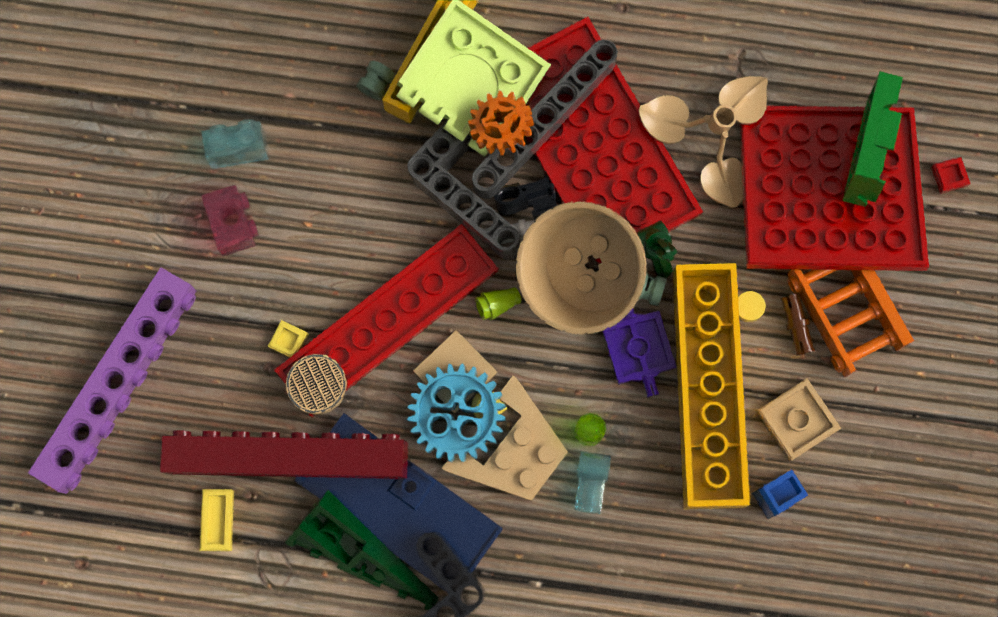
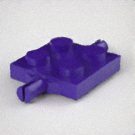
(639, 349)

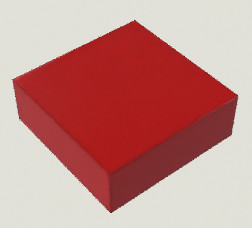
(950, 175)

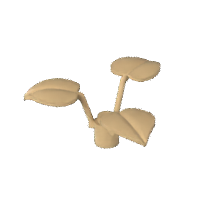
(739, 101)

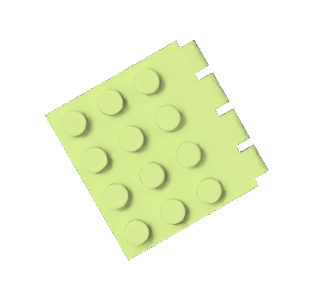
(462, 65)

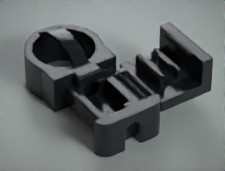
(534, 194)

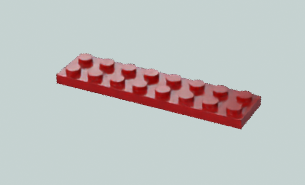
(401, 307)

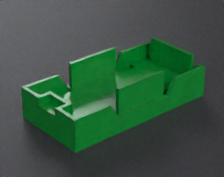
(876, 135)

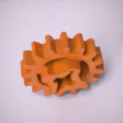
(486, 120)

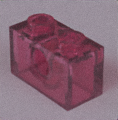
(218, 207)

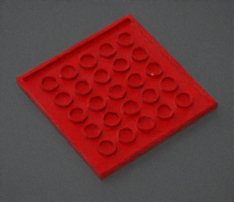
(795, 188)

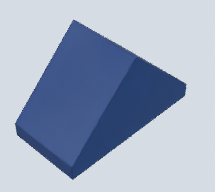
(780, 494)

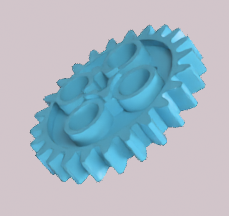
(452, 440)

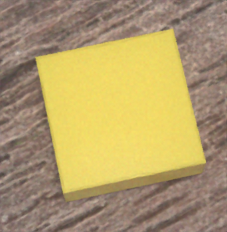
(287, 339)

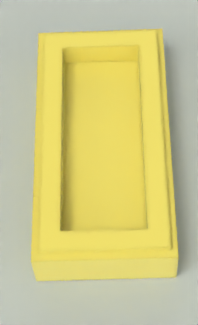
(216, 520)

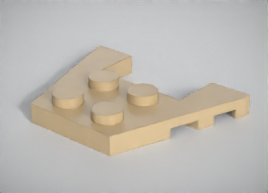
(523, 457)

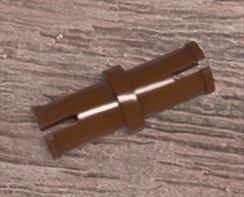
(797, 324)

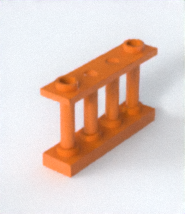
(880, 307)

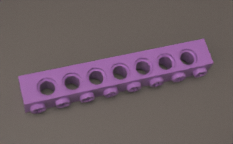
(97, 388)

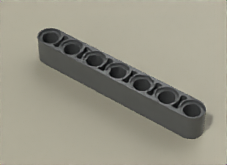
(551, 106)

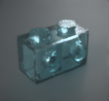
(235, 144)

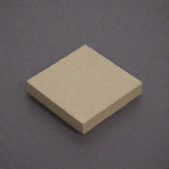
(454, 351)
(798, 419)

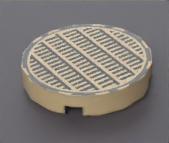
(316, 384)

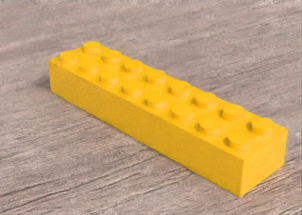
(710, 387)

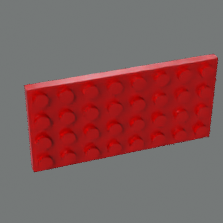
(603, 147)

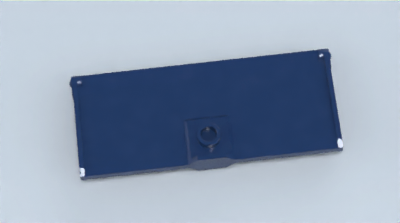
(407, 508)

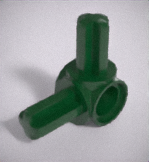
(658, 247)

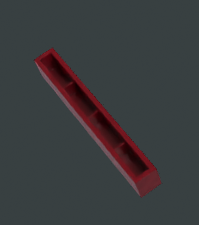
(284, 456)

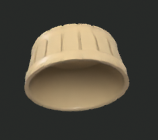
(555, 270)

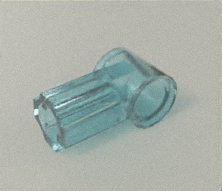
(592, 475)

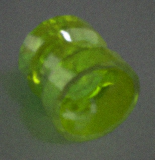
(593, 425)

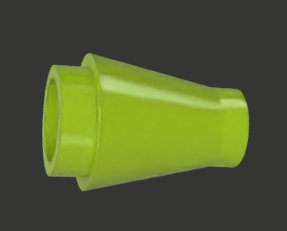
(495, 303)

